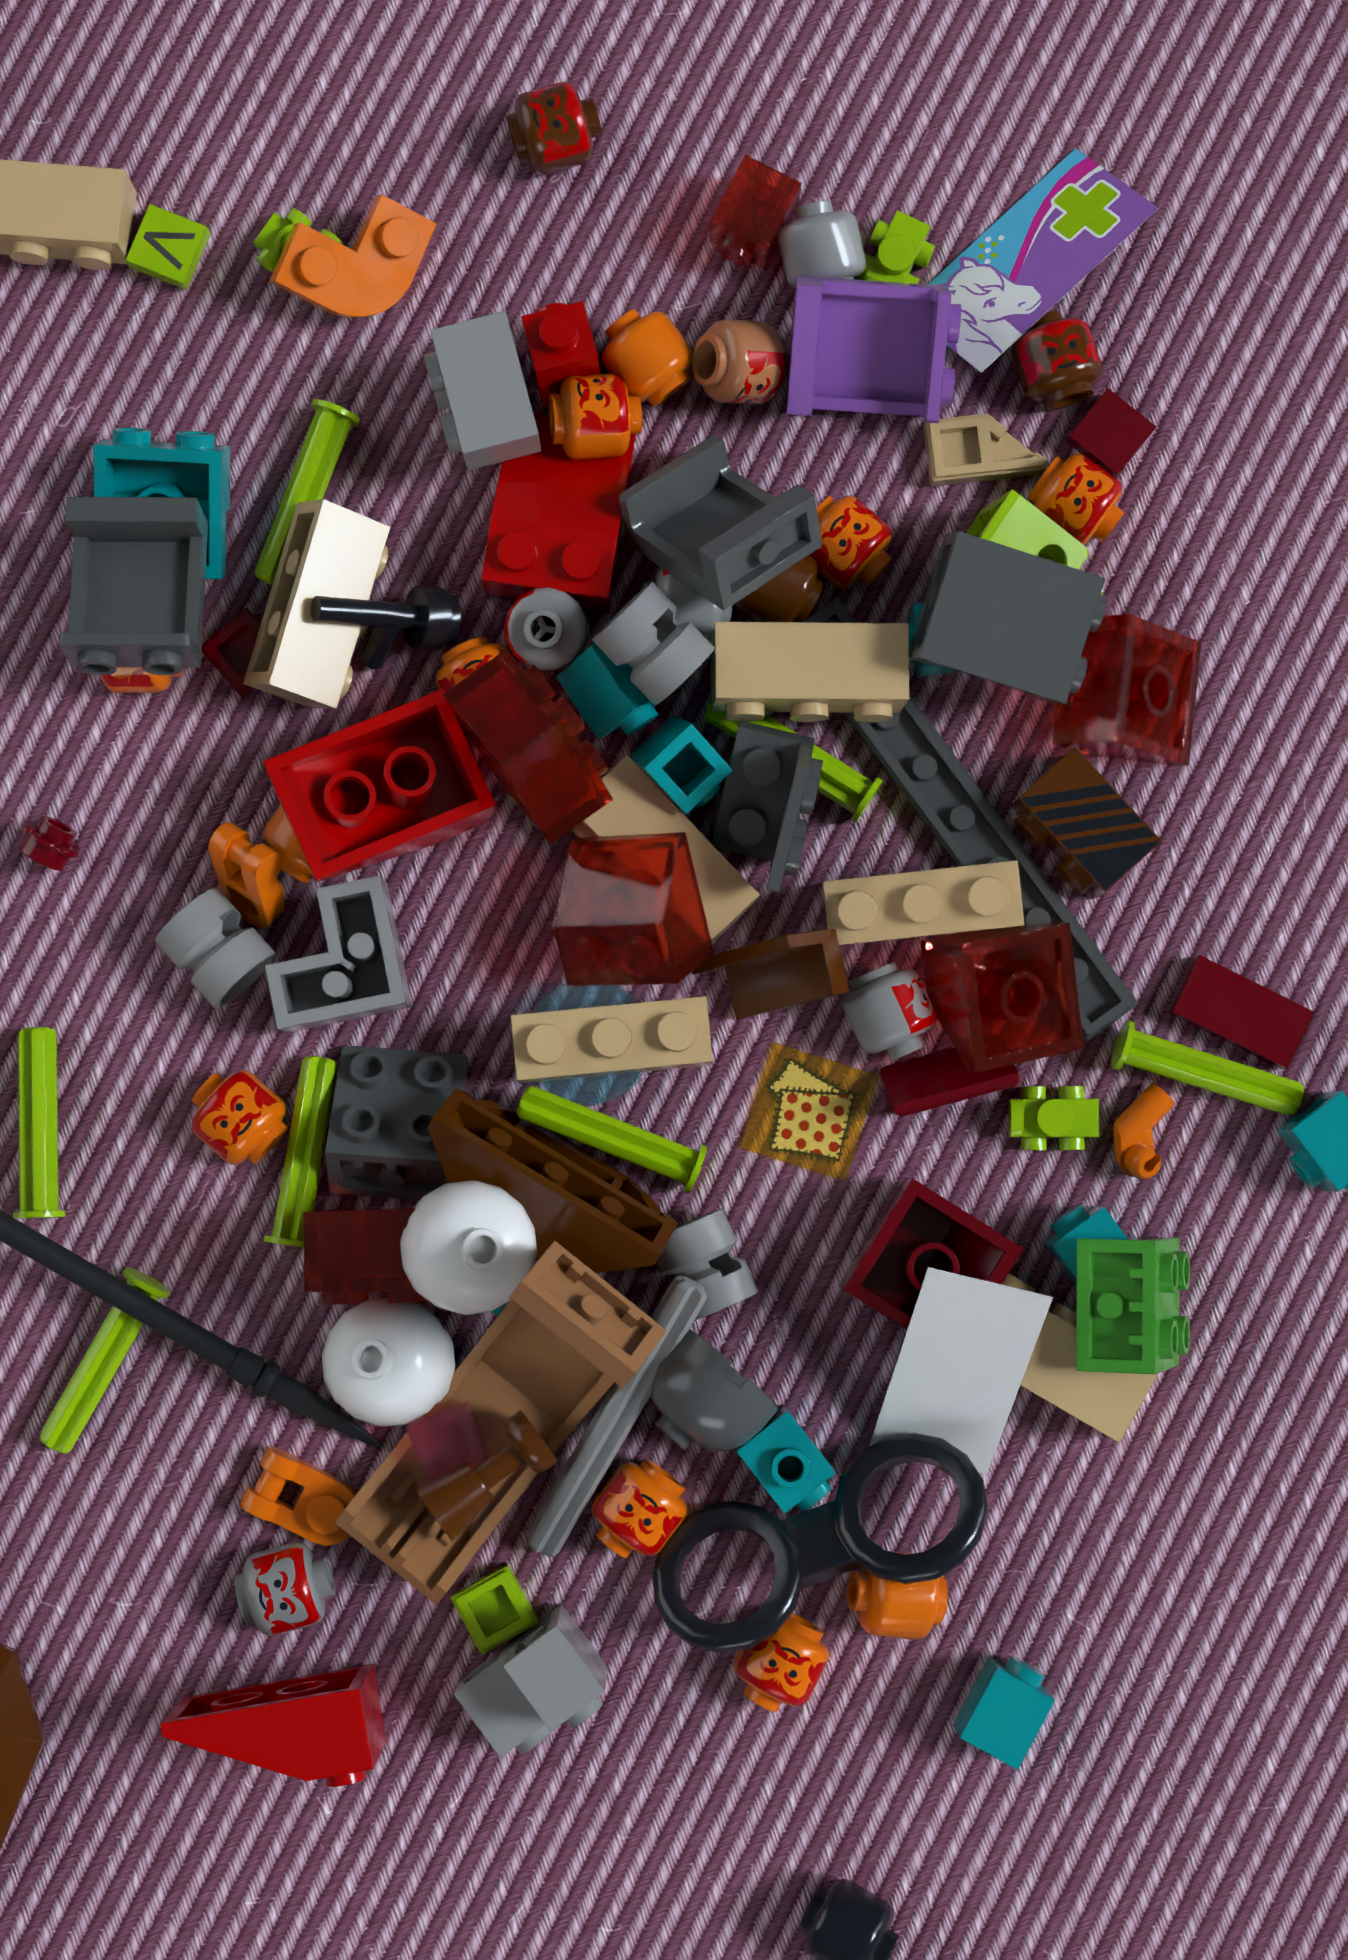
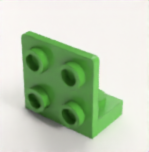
(1131, 1305)

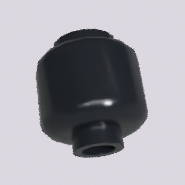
(848, 1924)

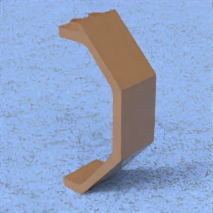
(543, 1355)

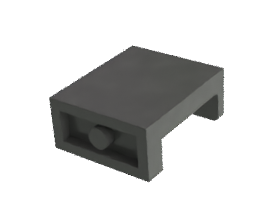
(717, 526)
(136, 584)
(1008, 617)

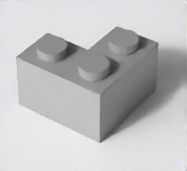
(484, 386)
(359, 972)
(535, 1685)

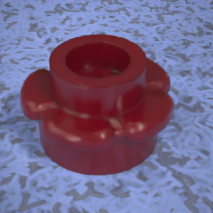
(49, 843)

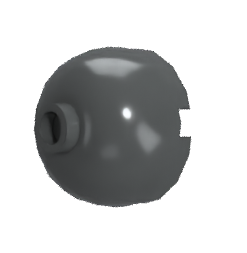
(707, 1398)

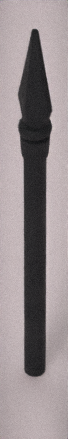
(238, 1363)

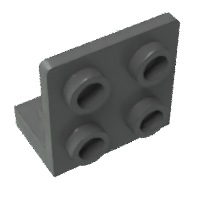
(764, 795)
(381, 1120)

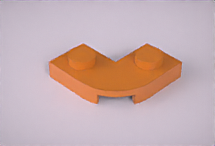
(360, 278)

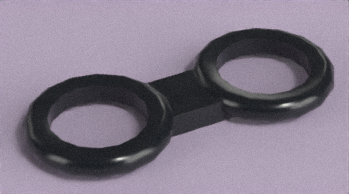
(820, 1543)

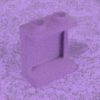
(871, 347)

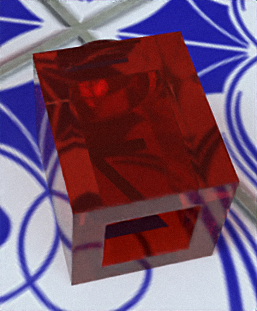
(753, 213)

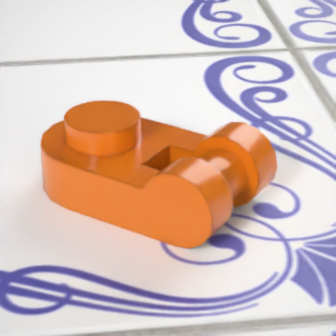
(247, 874)
(317, 1507)

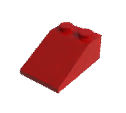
(557, 524)
(381, 788)
(293, 1726)

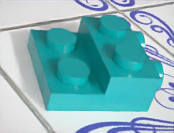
(189, 468)

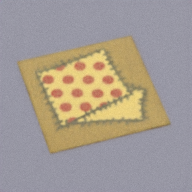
(809, 1111)

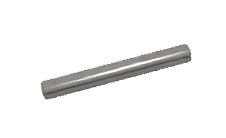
(612, 1424)

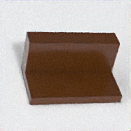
(781, 972)

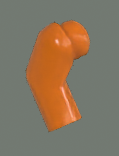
(1134, 1133)

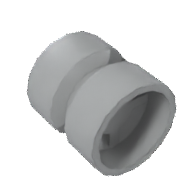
(653, 644)
(215, 947)
(704, 1254)

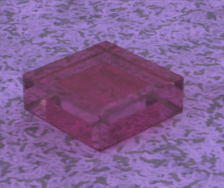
(447, 1440)

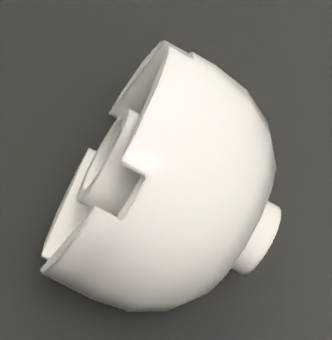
(468, 1247)
(388, 1362)

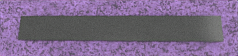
(975, 835)

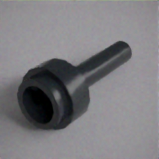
(427, 619)

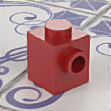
(559, 346)

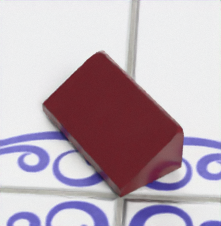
(939, 1081)

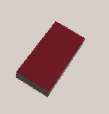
(1241, 1012)

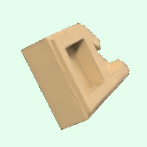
(976, 451)

